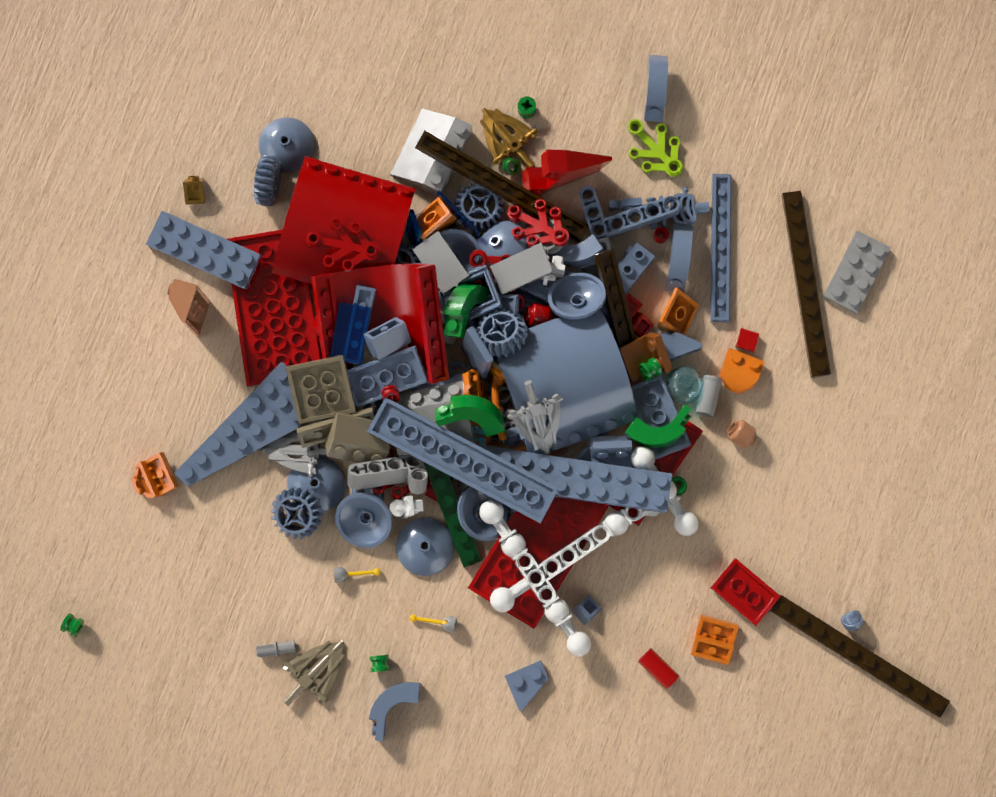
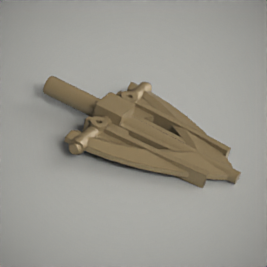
(330, 655)

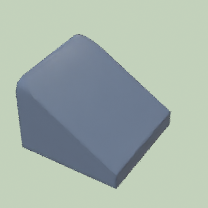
(586, 609)

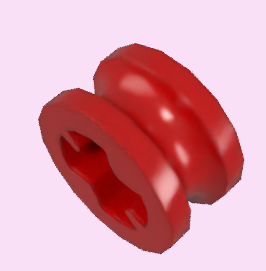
(391, 390)

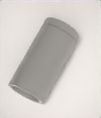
(709, 396)

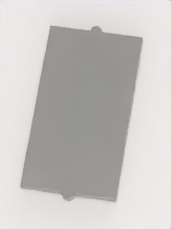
(448, 267)
(521, 269)

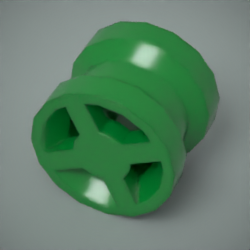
(526, 112)
(650, 369)
(72, 625)
(379, 663)

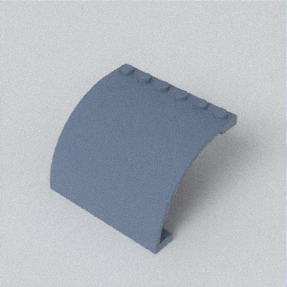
(580, 365)

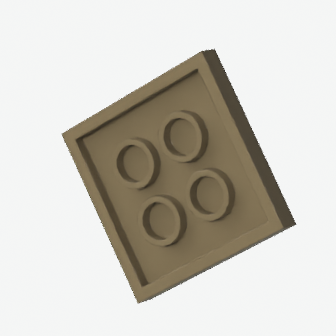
(321, 389)

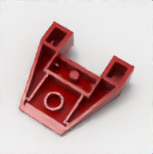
(561, 168)

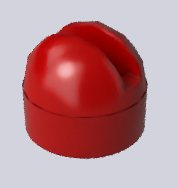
(661, 230)

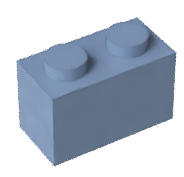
(387, 338)

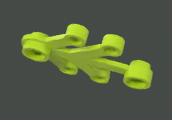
(657, 150)

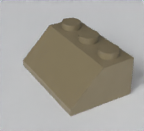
(352, 442)

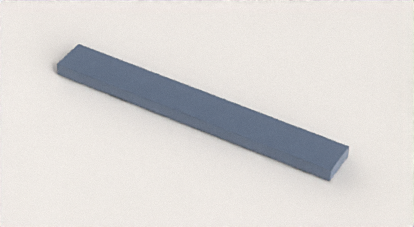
(720, 248)

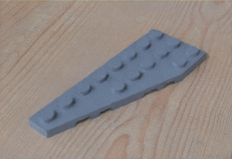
(255, 423)

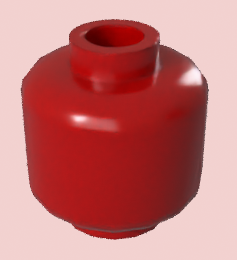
(537, 314)

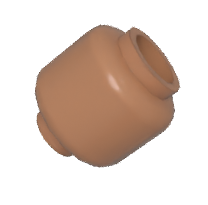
(741, 434)

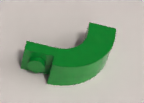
(459, 306)
(474, 409)
(659, 436)

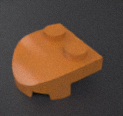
(740, 371)
(472, 384)
(154, 477)

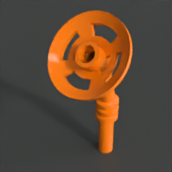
(498, 379)

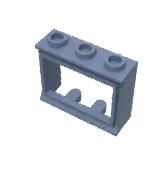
(482, 310)

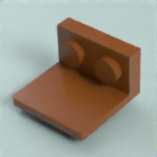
(641, 351)

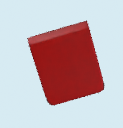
(641, 324)

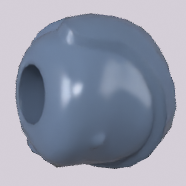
(852, 620)

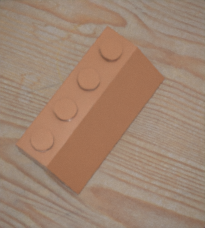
(189, 304)

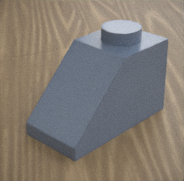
(679, 345)

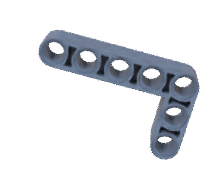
(625, 217)

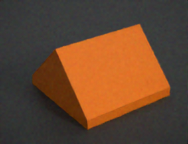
(435, 218)
(678, 313)

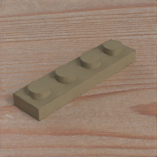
(318, 432)

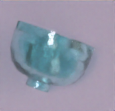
(684, 385)

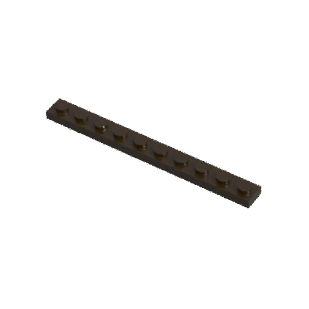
(494, 182)
(805, 284)
(860, 656)

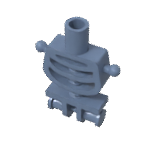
(693, 208)

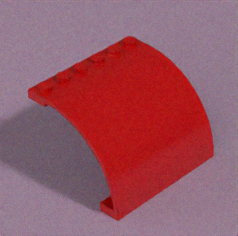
(332, 192)
(401, 292)

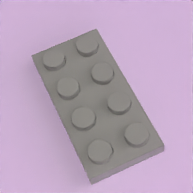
(856, 272)

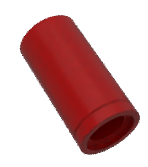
(658, 668)

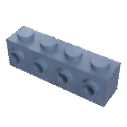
(632, 268)

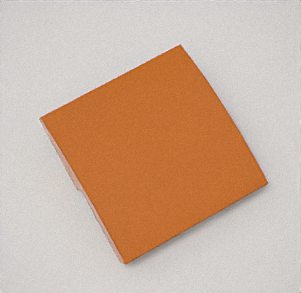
(714, 639)

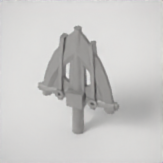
(543, 436)
(281, 450)

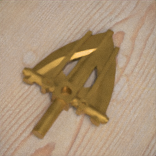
(496, 121)

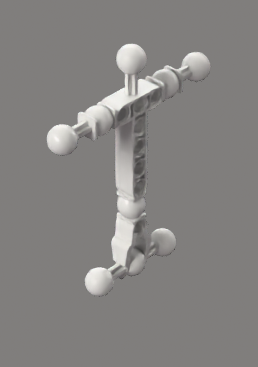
(615, 524)

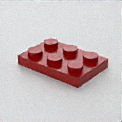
(745, 592)

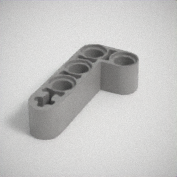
(389, 472)

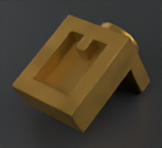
(194, 190)

